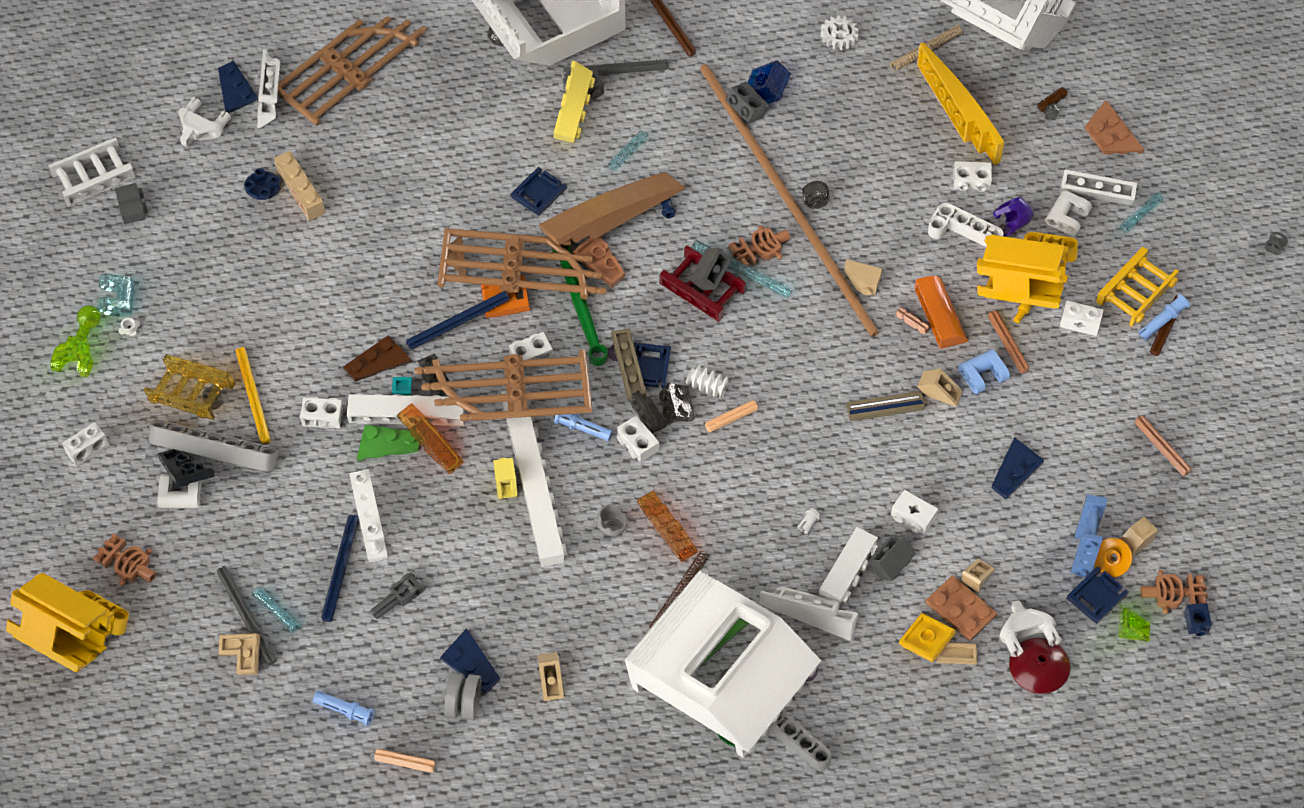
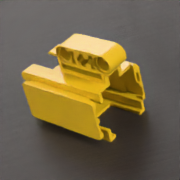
(1026, 268)
(64, 621)

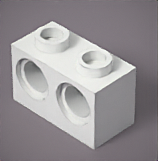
(976, 176)
(529, 349)
(321, 416)
(641, 437)
(85, 444)

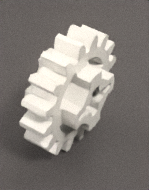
(840, 32)

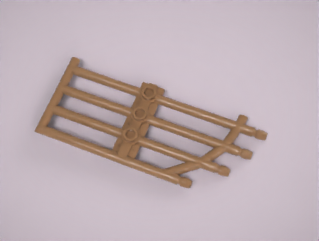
(344, 68)
(512, 263)
(515, 387)

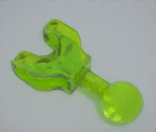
(78, 347)

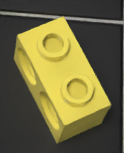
(505, 478)

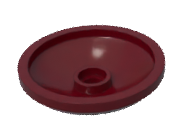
(1036, 675)

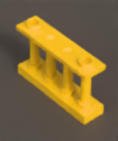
(1129, 271)

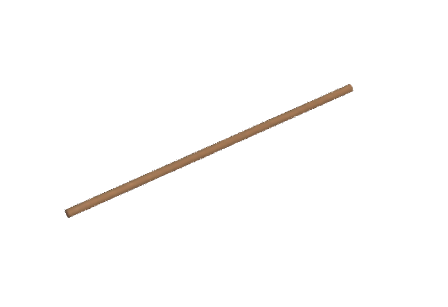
(790, 202)

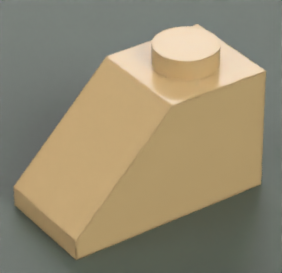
(863, 277)
(940, 386)
(1139, 535)
(550, 676)

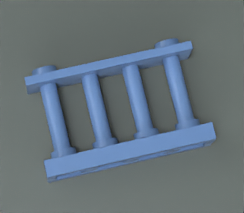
(1086, 533)

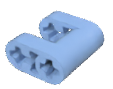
(973, 367)

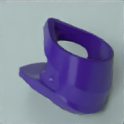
(1017, 214)

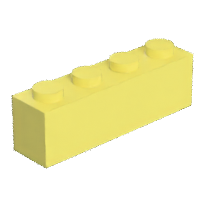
(573, 103)

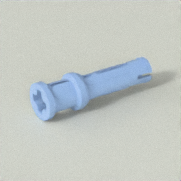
(1171, 311)
(573, 424)
(352, 710)

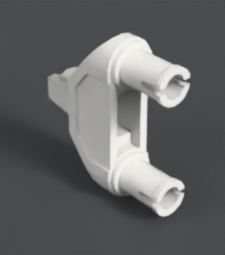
(197, 127)
(1027, 623)

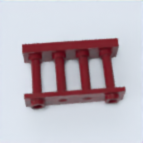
(696, 298)

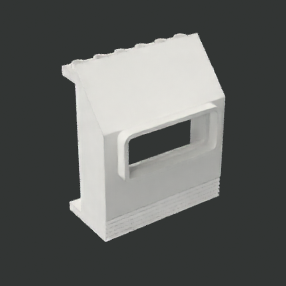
(580, 21)
(1017, 21)
(754, 686)

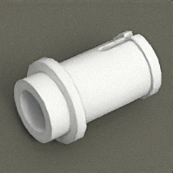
(808, 521)

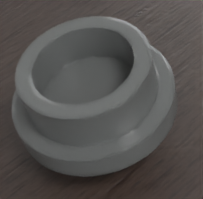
(1051, 112)

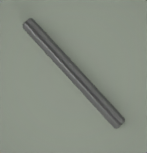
(627, 67)
(246, 614)

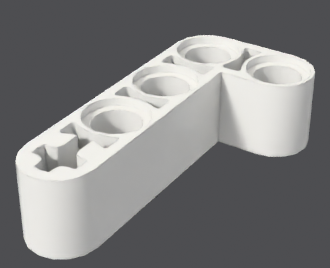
(950, 216)

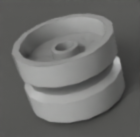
(462, 696)

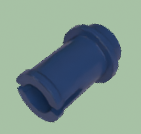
(668, 210)

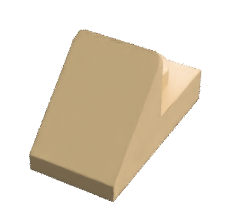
(976, 575)

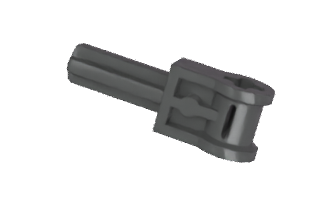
(402, 592)

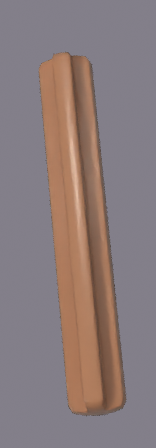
(1008, 342)
(1163, 446)

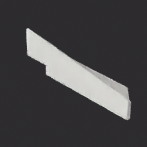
(268, 89)
(811, 609)

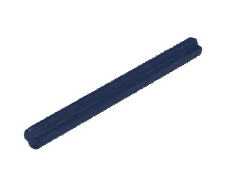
(457, 320)
(340, 567)

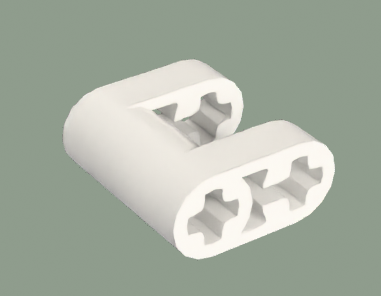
(1065, 202)
(178, 499)

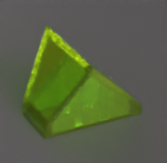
(1132, 625)

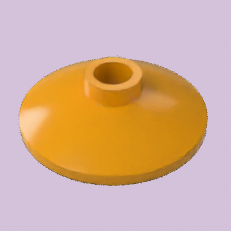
(1104, 557)

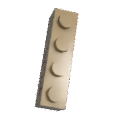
(299, 185)

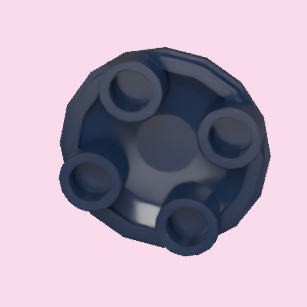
(262, 184)

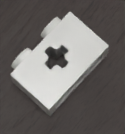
(1081, 318)
(923, 512)

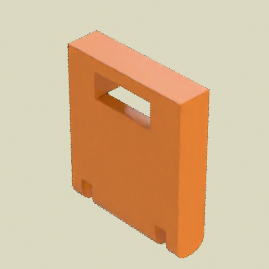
(511, 307)

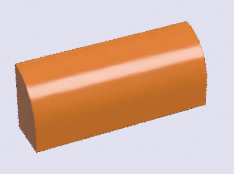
(940, 311)

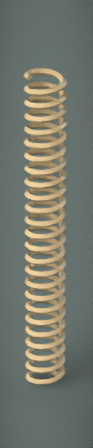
(915, 53)

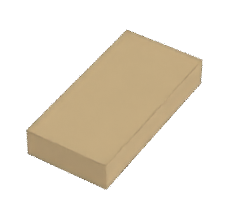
(958, 654)

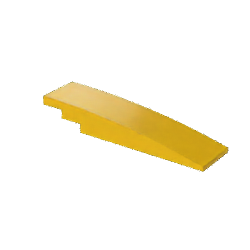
(960, 105)

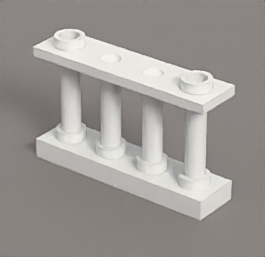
(98, 184)
(368, 515)

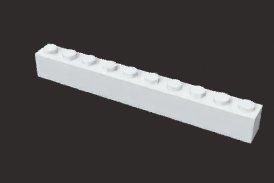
(535, 489)

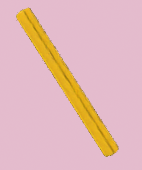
(253, 396)

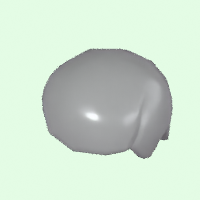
(611, 514)

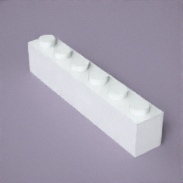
(384, 409)

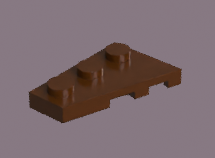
(378, 358)

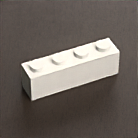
(1098, 187)
(849, 566)

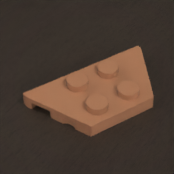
(1111, 132)

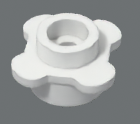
(129, 322)

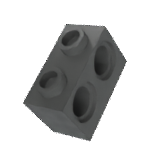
(747, 102)

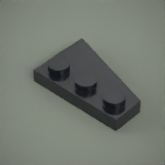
(182, 468)

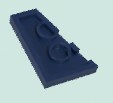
(235, 88)
(468, 658)

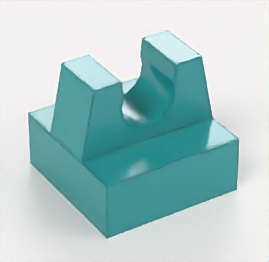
(402, 386)

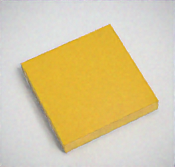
(927, 637)

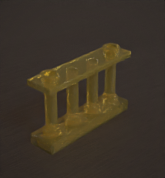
(189, 370)

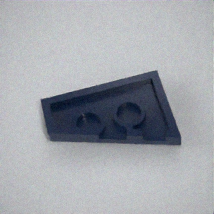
(1015, 469)

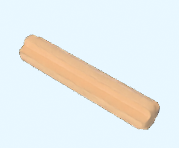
(731, 416)
(404, 760)

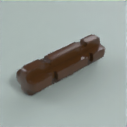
(1052, 98)

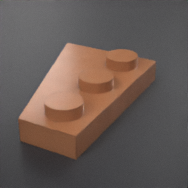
(602, 260)

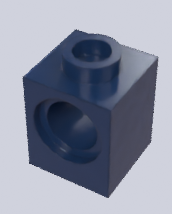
(1200, 612)

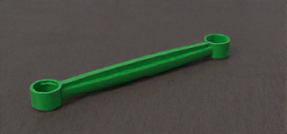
(584, 317)

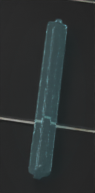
(749, 272)

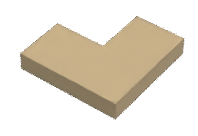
(245, 648)

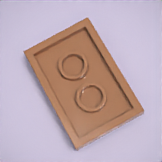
(961, 608)

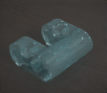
(123, 304)

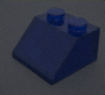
(769, 81)

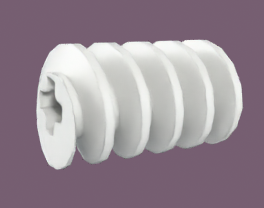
(707, 382)

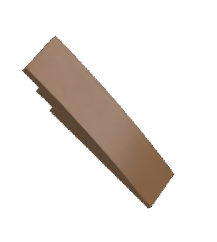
(610, 209)

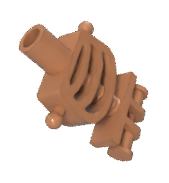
(764, 249)
(136, 563)
(1168, 579)

